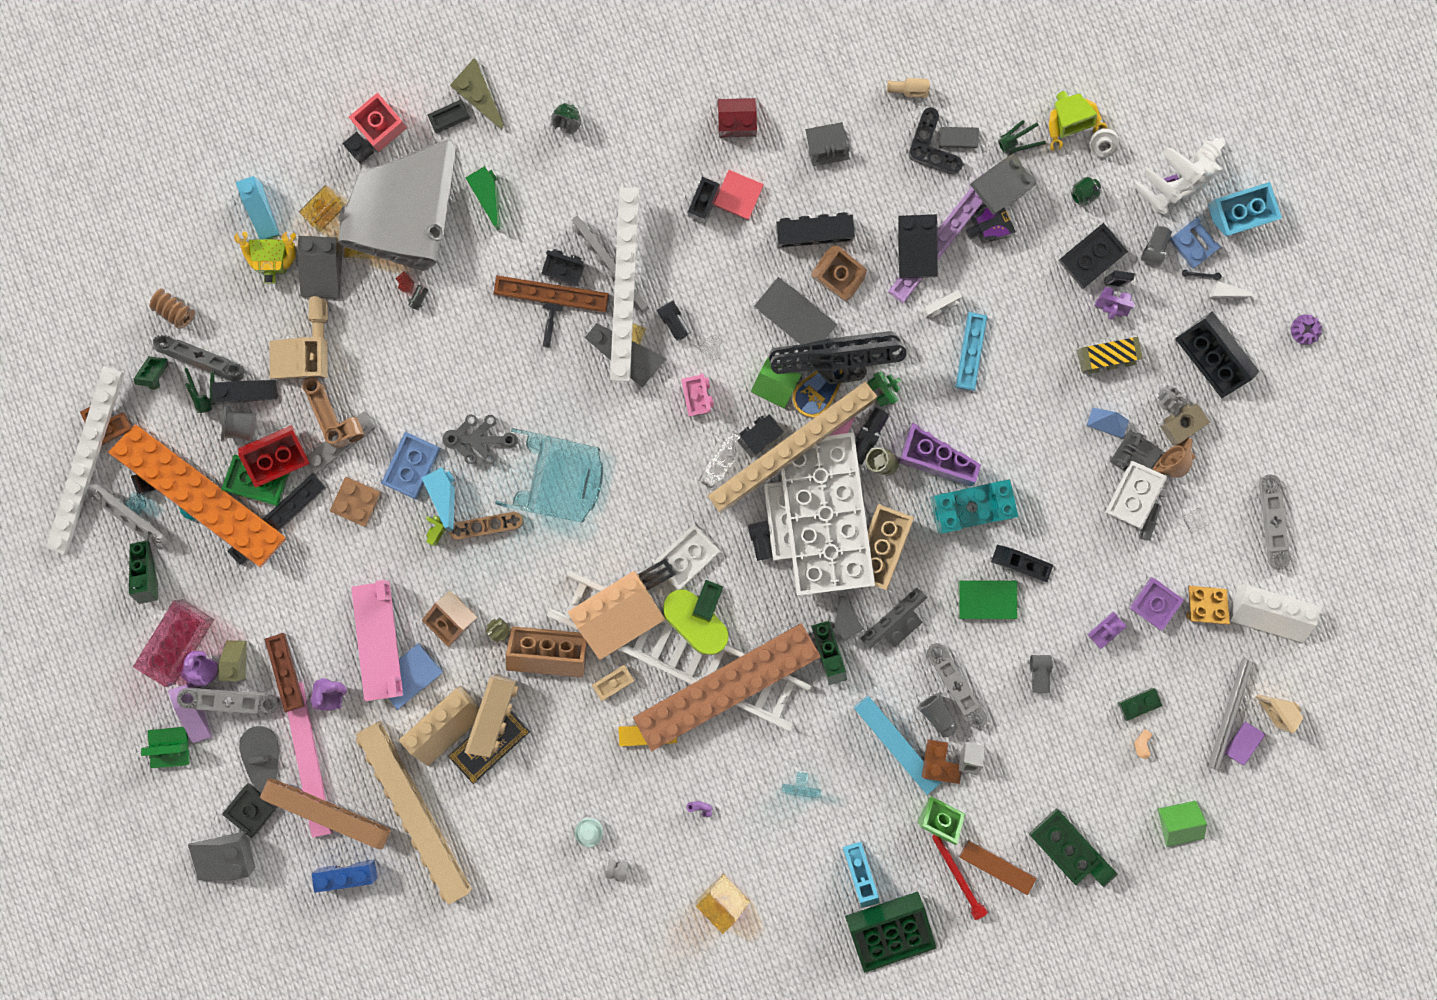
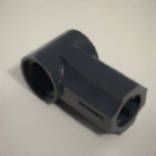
(672, 317)
(760, 536)

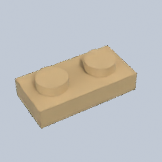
(613, 682)

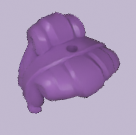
(199, 669)
(327, 694)

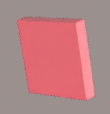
(738, 195)

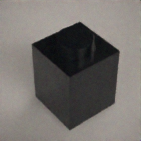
(358, 147)

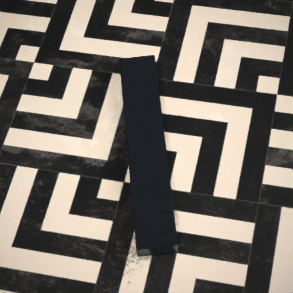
(288, 508)

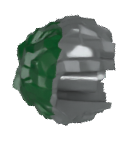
(566, 117)

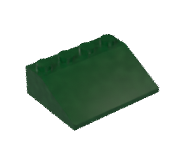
(891, 932)

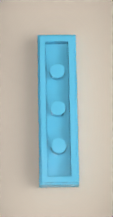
(971, 351)

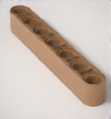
(325, 813)

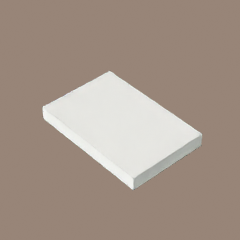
(1136, 494)
(688, 556)

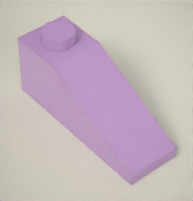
(192, 720)

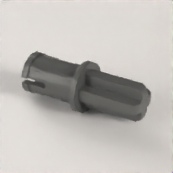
(1149, 526)

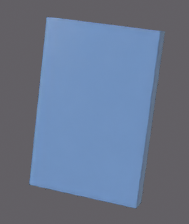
(409, 464)
(417, 672)

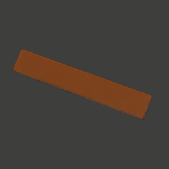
(551, 293)

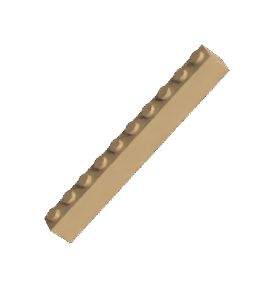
(793, 447)
(413, 812)

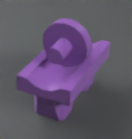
(1114, 305)
(1106, 630)

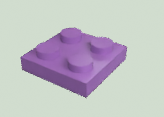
(1156, 603)

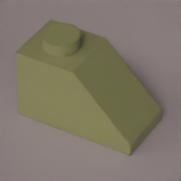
(233, 661)

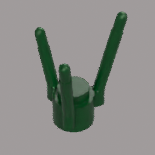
(1008, 142)
(201, 402)

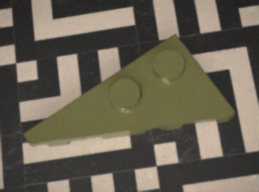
(473, 88)

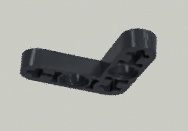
(924, 146)

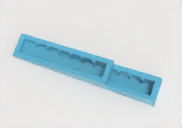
(894, 742)

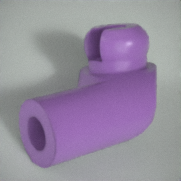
(698, 805)

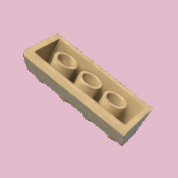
(886, 541)
(491, 716)
(441, 727)

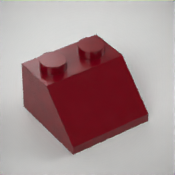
(737, 117)

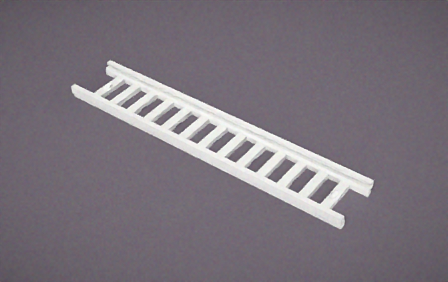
(688, 675)

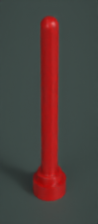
(977, 910)

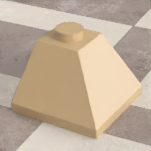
(1282, 712)

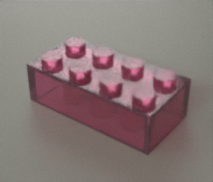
(173, 639)

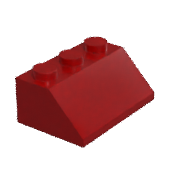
(273, 456)

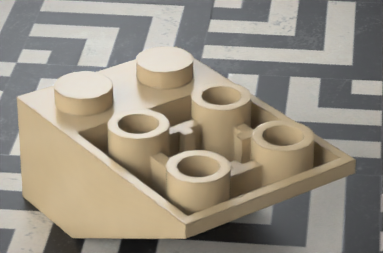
(298, 358)

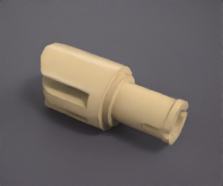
(911, 87)
(318, 315)

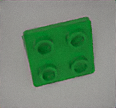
(167, 747)

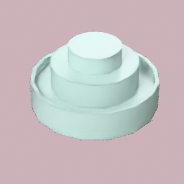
(588, 832)

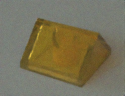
(322, 208)

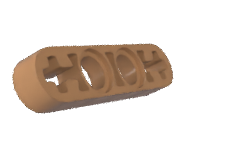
(486, 525)

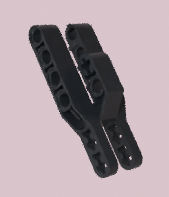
(822, 357)

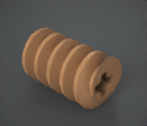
(171, 309)

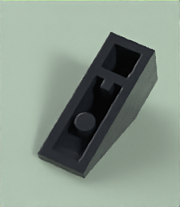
(244, 391)
(1022, 563)

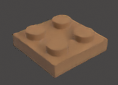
(355, 501)

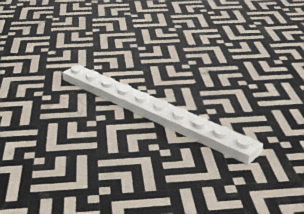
(624, 284)
(85, 460)

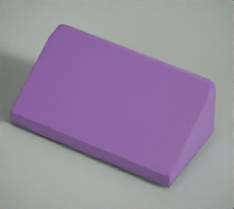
(1244, 743)

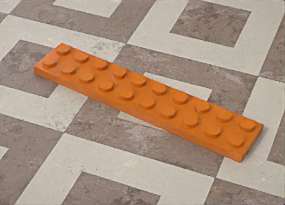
(197, 495)

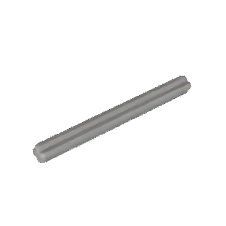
(1230, 714)

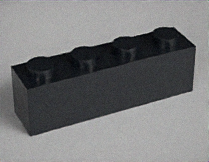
(815, 230)

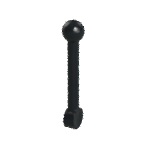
(1217, 276)

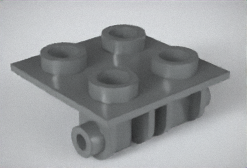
(827, 144)
(1135, 449)

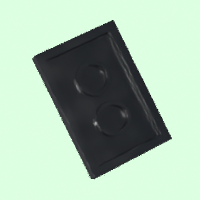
(1093, 255)

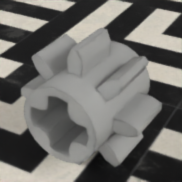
(1169, 398)

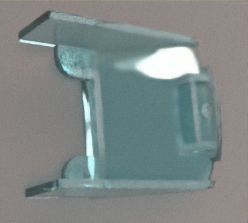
(564, 478)

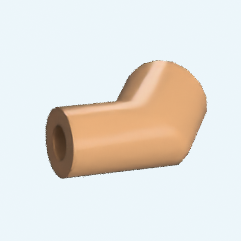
(1141, 744)

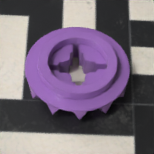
(1298, 328)

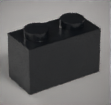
(703, 200)
(760, 435)

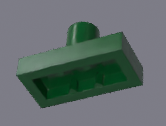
(151, 372)

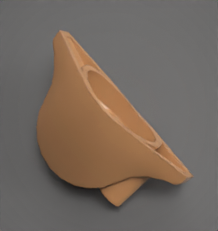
(1176, 460)

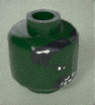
(1086, 191)

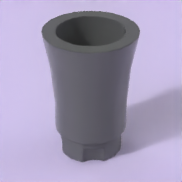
(938, 715)

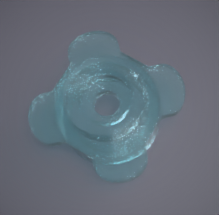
(138, 499)

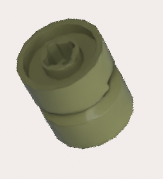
(882, 461)

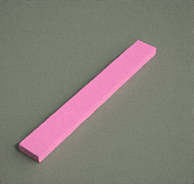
(307, 758)

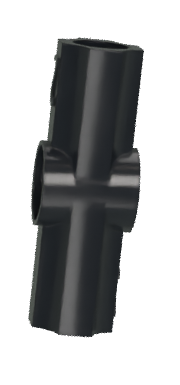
(870, 433)

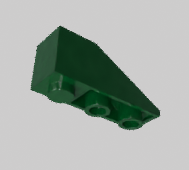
(142, 573)
(829, 653)

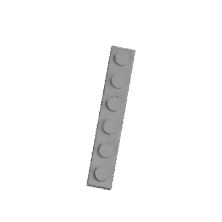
(603, 258)

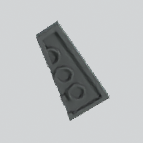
(643, 360)

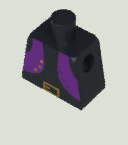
(990, 226)

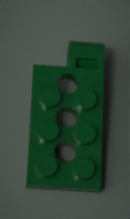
(1082, 850)

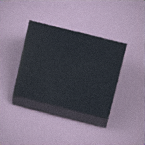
(141, 486)

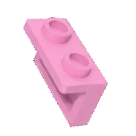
(696, 395)

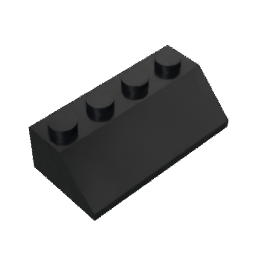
(1217, 355)

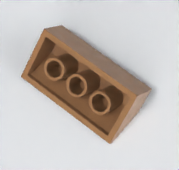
(546, 652)

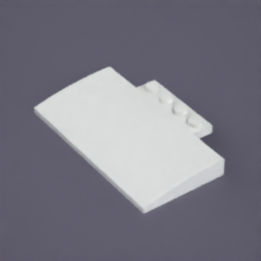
(821, 519)

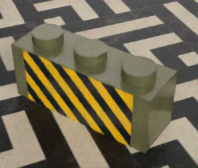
(1109, 355)

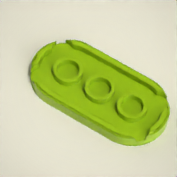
(703, 636)

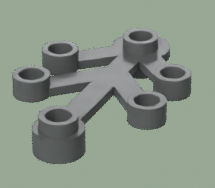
(476, 439)

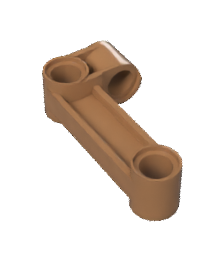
(348, 430)

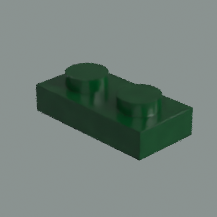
(1139, 704)

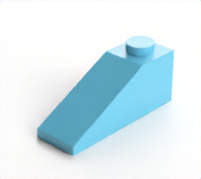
(257, 207)
(442, 494)
(861, 875)

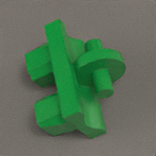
(880, 380)

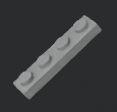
(326, 454)

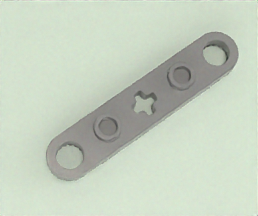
(127, 516)
(1276, 536)
(949, 674)
(213, 701)

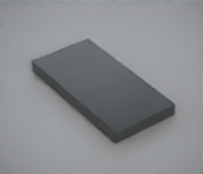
(794, 313)

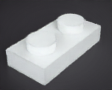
(935, 308)

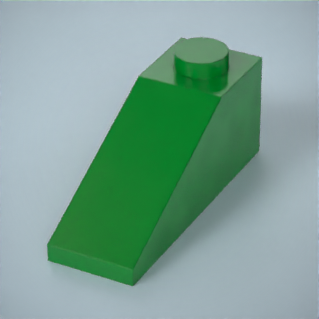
(486, 192)

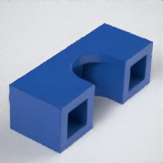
(345, 877)

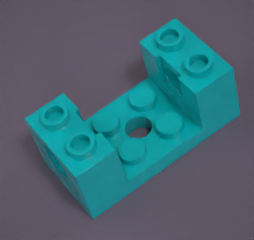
(993, 503)

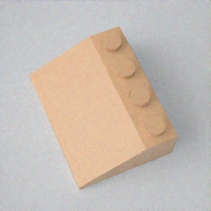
(616, 615)

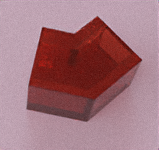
(405, 282)

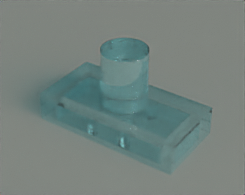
(800, 787)

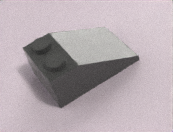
(1003, 184)
(319, 266)
(222, 858)

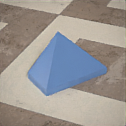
(1108, 422)

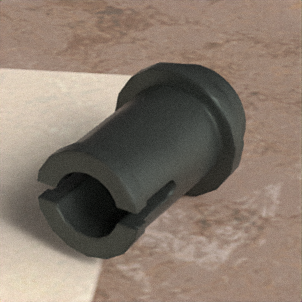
(417, 298)

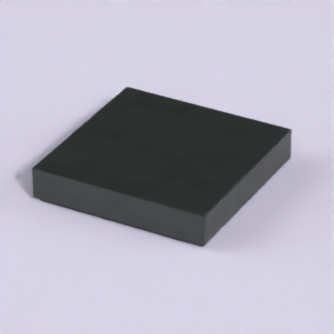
(249, 811)

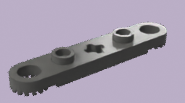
(206, 360)

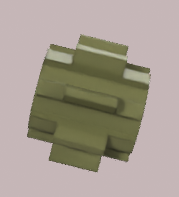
(498, 630)

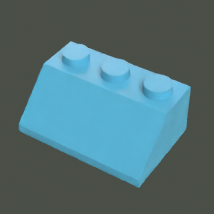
(1245, 209)

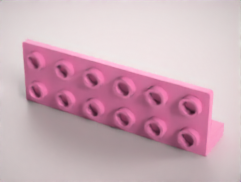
(377, 640)

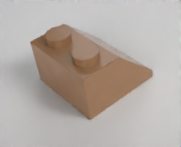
(449, 618)

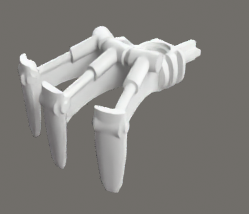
(1195, 173)

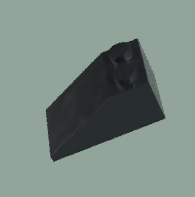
(918, 246)

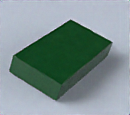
(707, 600)

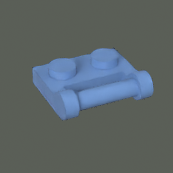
(1190, 247)

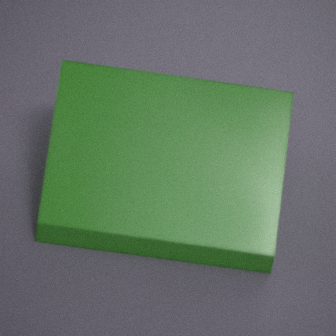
(773, 386)
(941, 820)
(1182, 823)

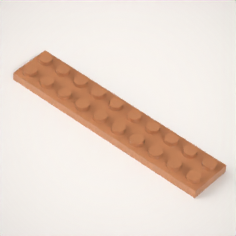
(726, 687)

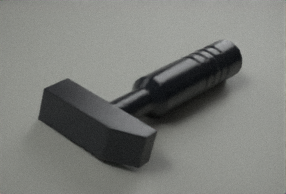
(550, 323)

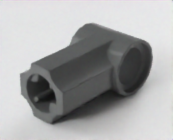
(1155, 251)
(1041, 667)

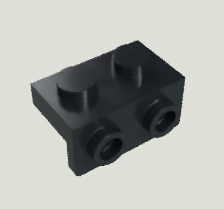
(563, 267)

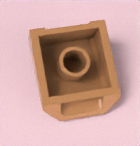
(839, 273)

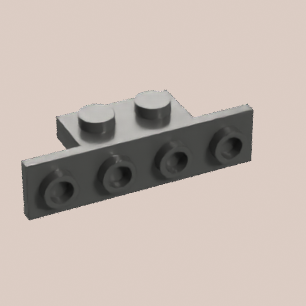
(898, 622)

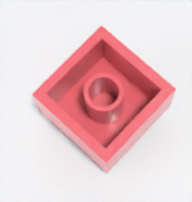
(378, 122)

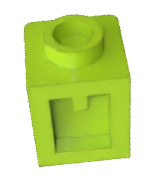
(436, 532)

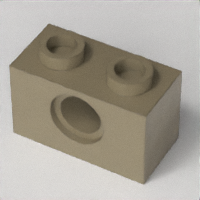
(1195, 421)

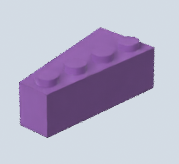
(936, 457)

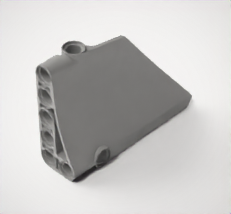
(399, 206)

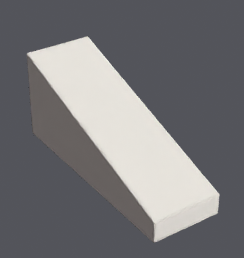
(1223, 290)

